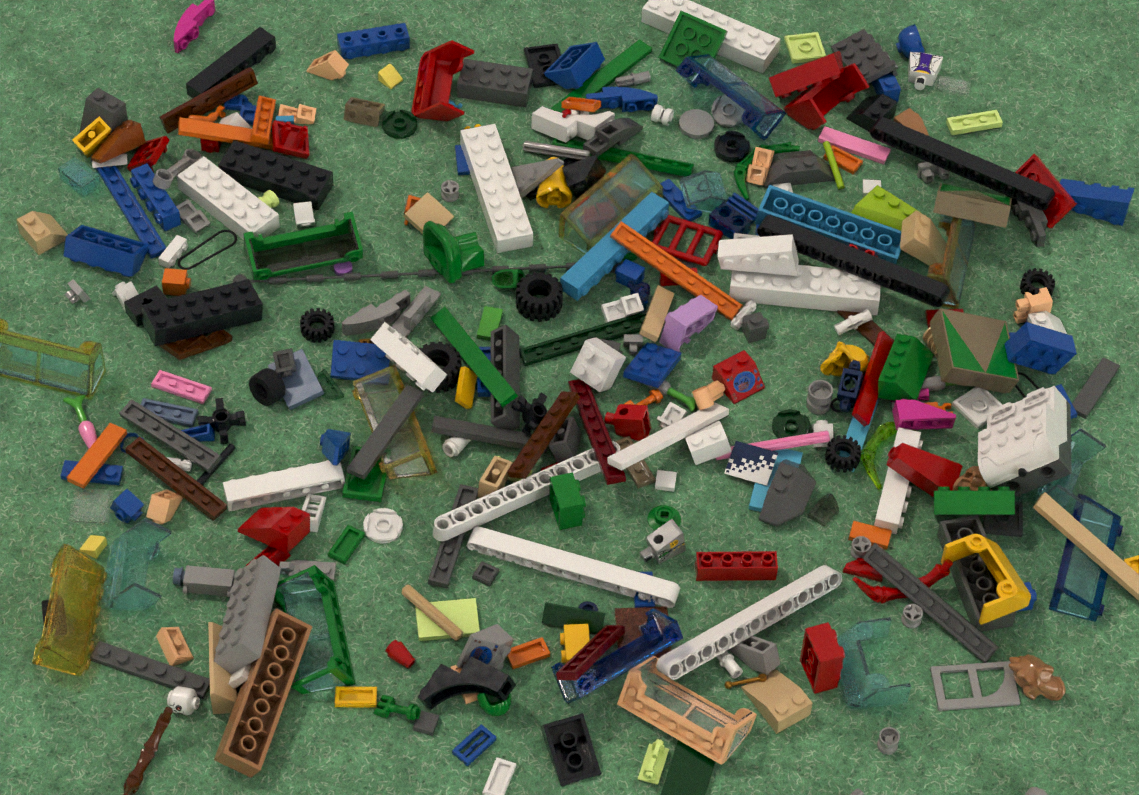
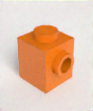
(175, 282)

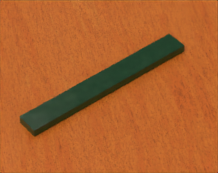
(575, 341)

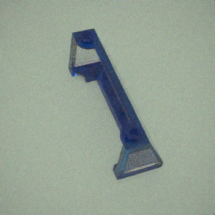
(657, 635)

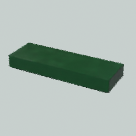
(564, 615)

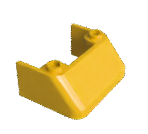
(1010, 588)

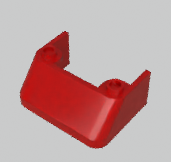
(435, 81)
(816, 101)

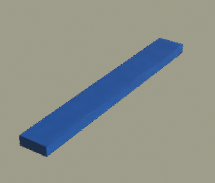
(132, 209)

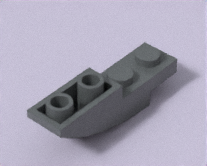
(612, 133)
(1034, 220)

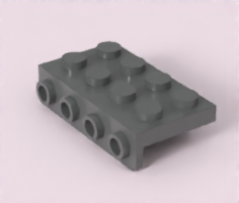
(866, 54)

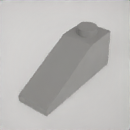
(757, 654)

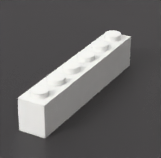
(283, 485)
(896, 488)

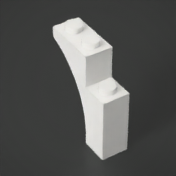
(564, 129)

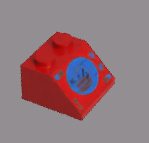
(739, 376)

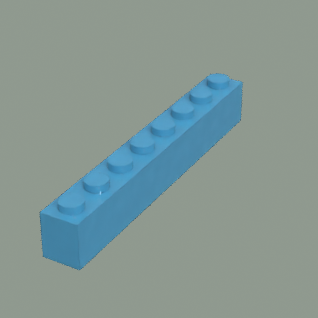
(608, 252)

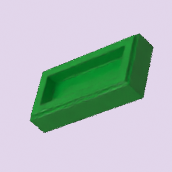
(346, 544)

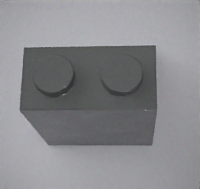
(106, 106)

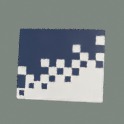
(751, 463)

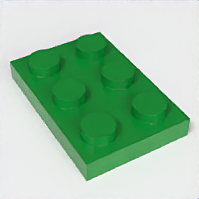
(365, 489)

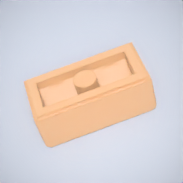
(174, 645)

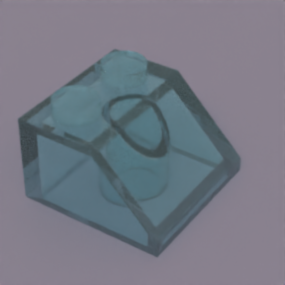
(703, 190)

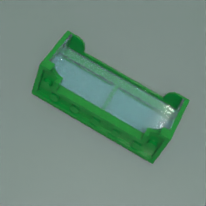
(326, 657)

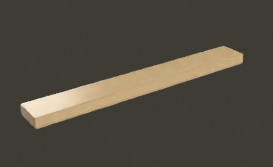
(1088, 543)

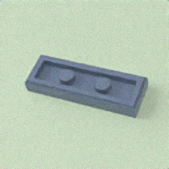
(172, 413)

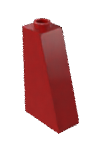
(923, 468)

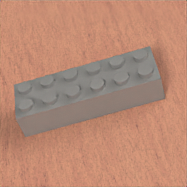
(247, 614)

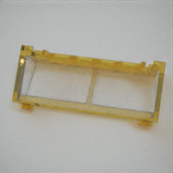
(408, 451)

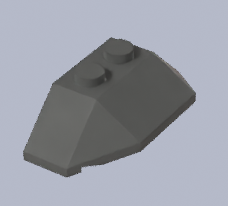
(798, 169)
(787, 493)

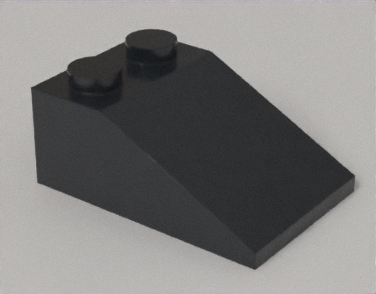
(571, 749)

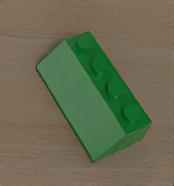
(904, 369)
(974, 502)

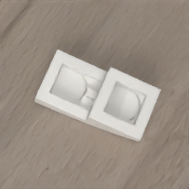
(622, 308)

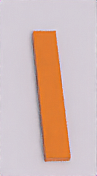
(219, 132)

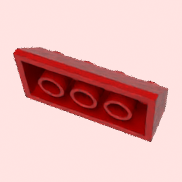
(807, 74)

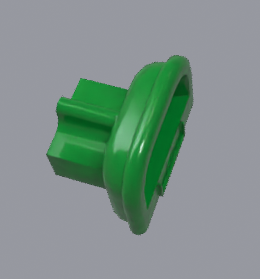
(449, 253)

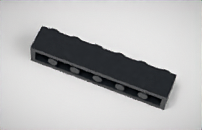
(240, 57)

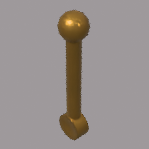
(762, 677)

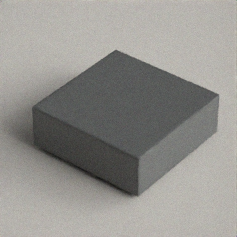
(485, 573)
(426, 723)

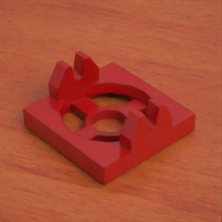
(154, 147)

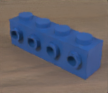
(373, 41)
(156, 199)

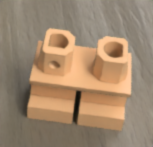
(1032, 304)

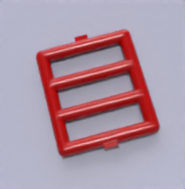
(683, 225)

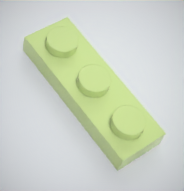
(974, 122)

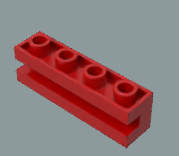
(736, 566)

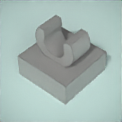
(76, 293)
(632, 342)

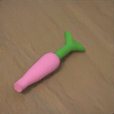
(85, 428)

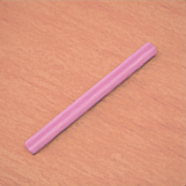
(788, 442)

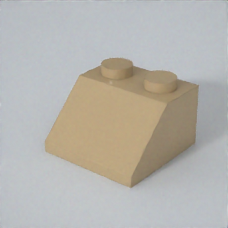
(41, 231)

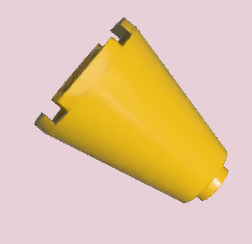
(554, 190)

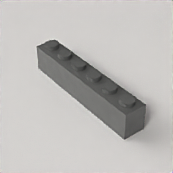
(507, 361)

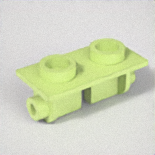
(653, 762)

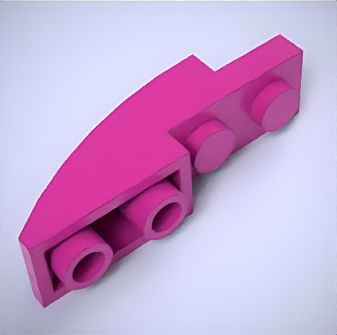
(189, 23)

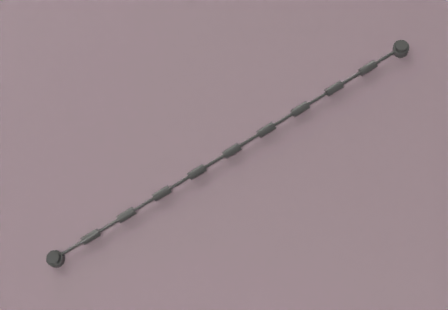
(394, 274)

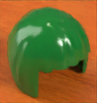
(493, 705)

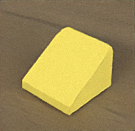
(389, 76)
(94, 545)

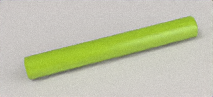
(833, 164)

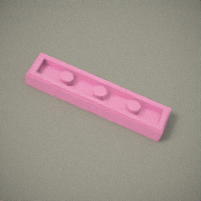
(855, 145)

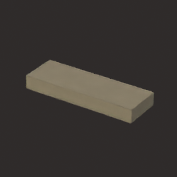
(639, 471)

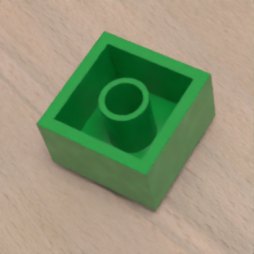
(566, 501)

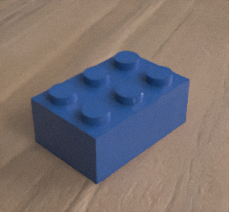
(1040, 348)

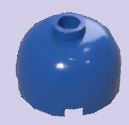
(909, 41)

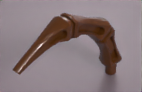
(147, 754)

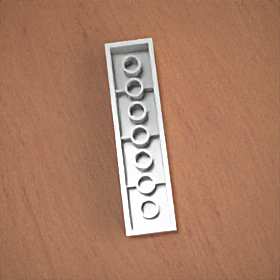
(742, 43)
(496, 188)
(812, 289)

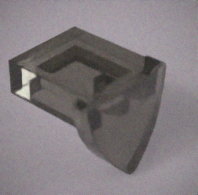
(824, 510)

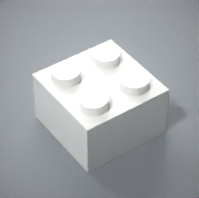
(598, 364)

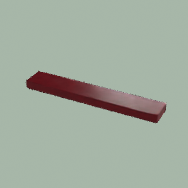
(590, 652)

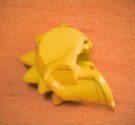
(841, 358)

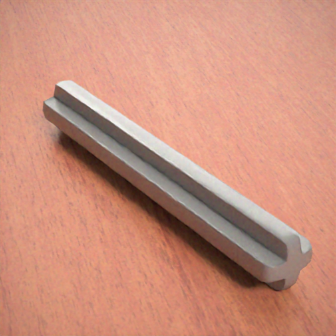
(554, 150)

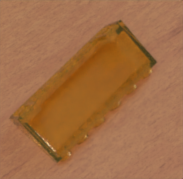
(71, 612)

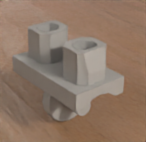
(927, 171)

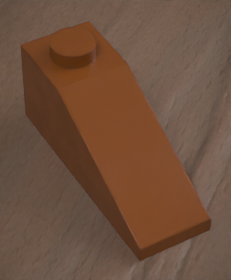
(121, 140)

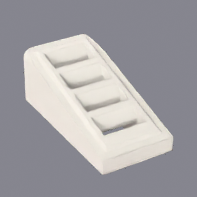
(314, 521)

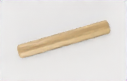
(432, 612)

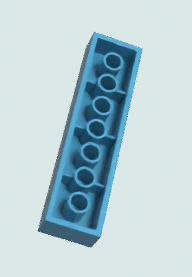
(831, 223)

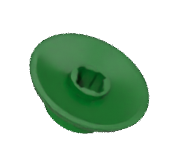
(655, 520)

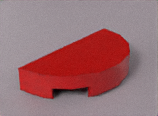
(862, 569)

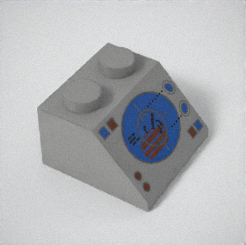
(488, 646)

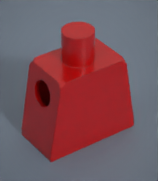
(630, 421)

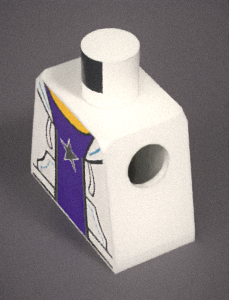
(923, 69)

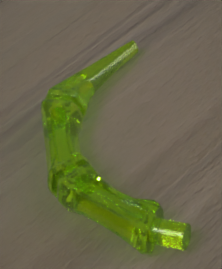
(870, 449)

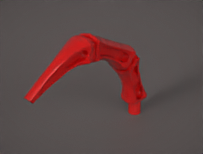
(885, 594)

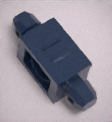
(854, 374)

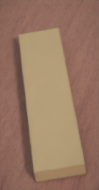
(656, 313)

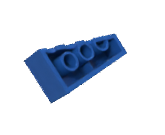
(1099, 201)

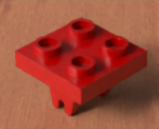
(290, 139)

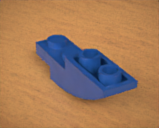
(627, 98)

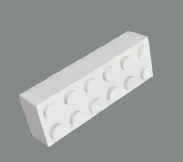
(227, 199)

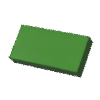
(490, 321)

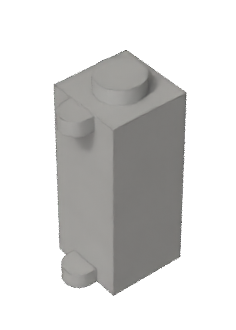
(208, 580)

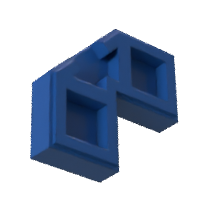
(241, 103)

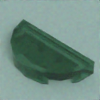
(329, 387)

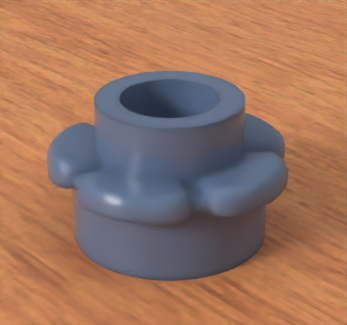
(178, 576)

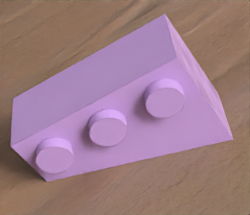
(686, 321)

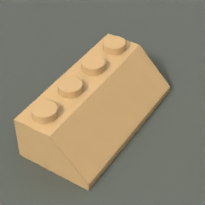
(221, 693)

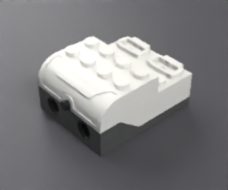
(1027, 442)

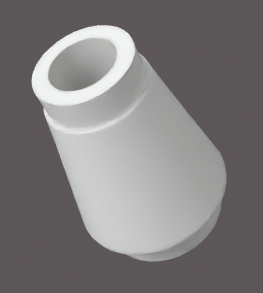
(455, 445)

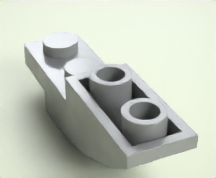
(372, 318)

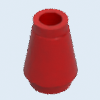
(399, 653)

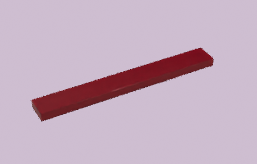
(596, 431)

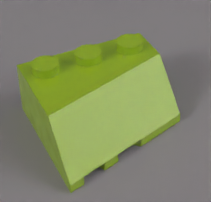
(883, 208)

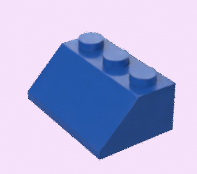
(575, 65)

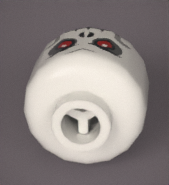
(183, 700)

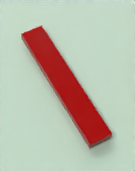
(869, 389)

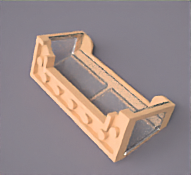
(684, 712)

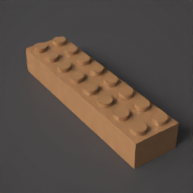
(263, 695)

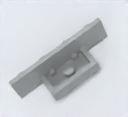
(416, 311)

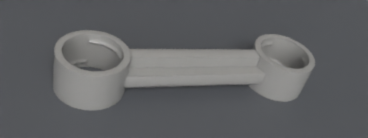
(164, 178)

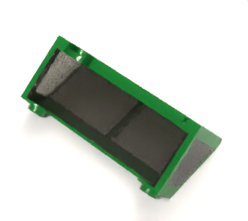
(303, 249)

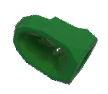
(507, 278)

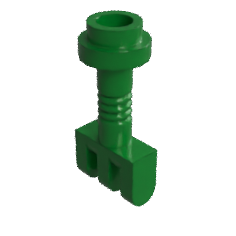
(388, 705)

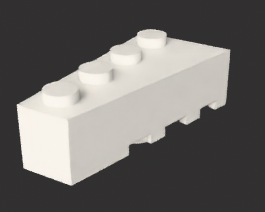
(760, 255)
(408, 358)

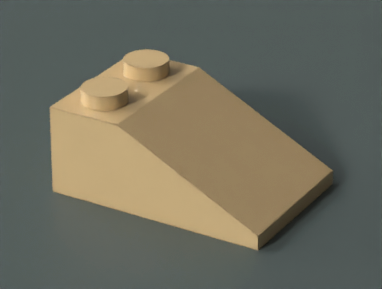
(922, 239)
(779, 700)

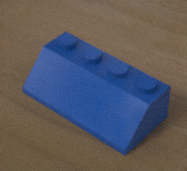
(105, 250)

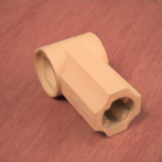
(708, 394)

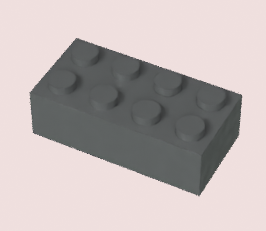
(495, 83)

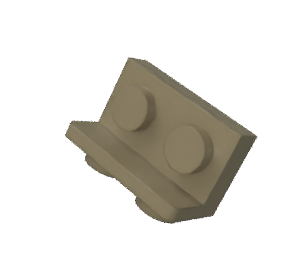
(363, 111)

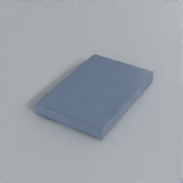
(303, 383)

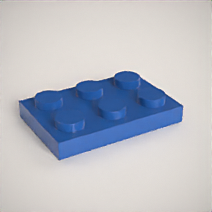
(356, 360)
(652, 365)

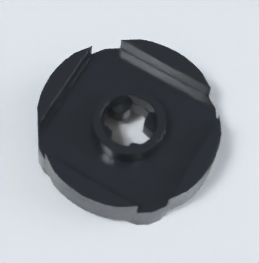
(736, 154)

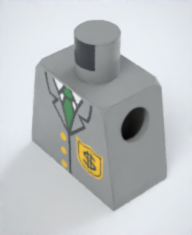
(664, 543)

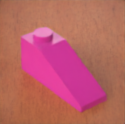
(918, 415)

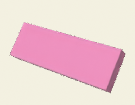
(181, 387)

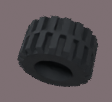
(539, 307)
(447, 356)

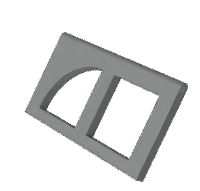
(1005, 696)

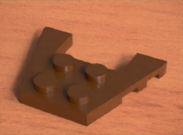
(198, 344)

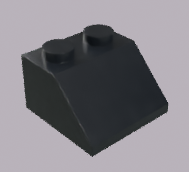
(871, 109)
(583, 174)

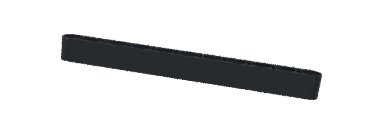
(962, 163)
(858, 262)

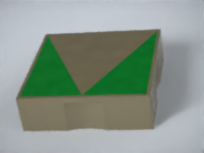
(972, 205)
(973, 351)

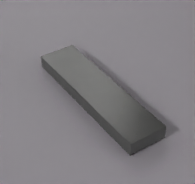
(1095, 387)

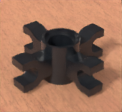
(532, 413)
(222, 420)

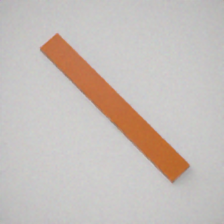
(675, 269)

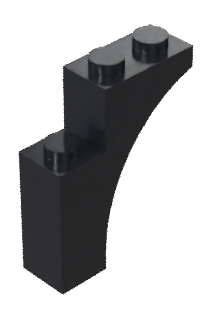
(473, 678)

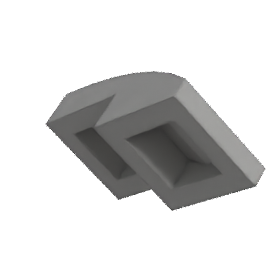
(191, 217)

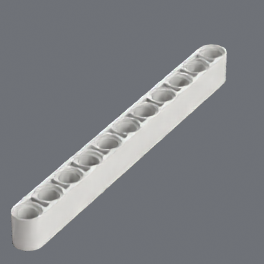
(502, 499)
(573, 566)
(748, 622)

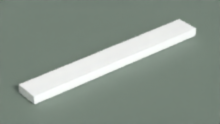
(667, 436)

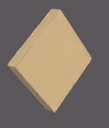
(427, 210)

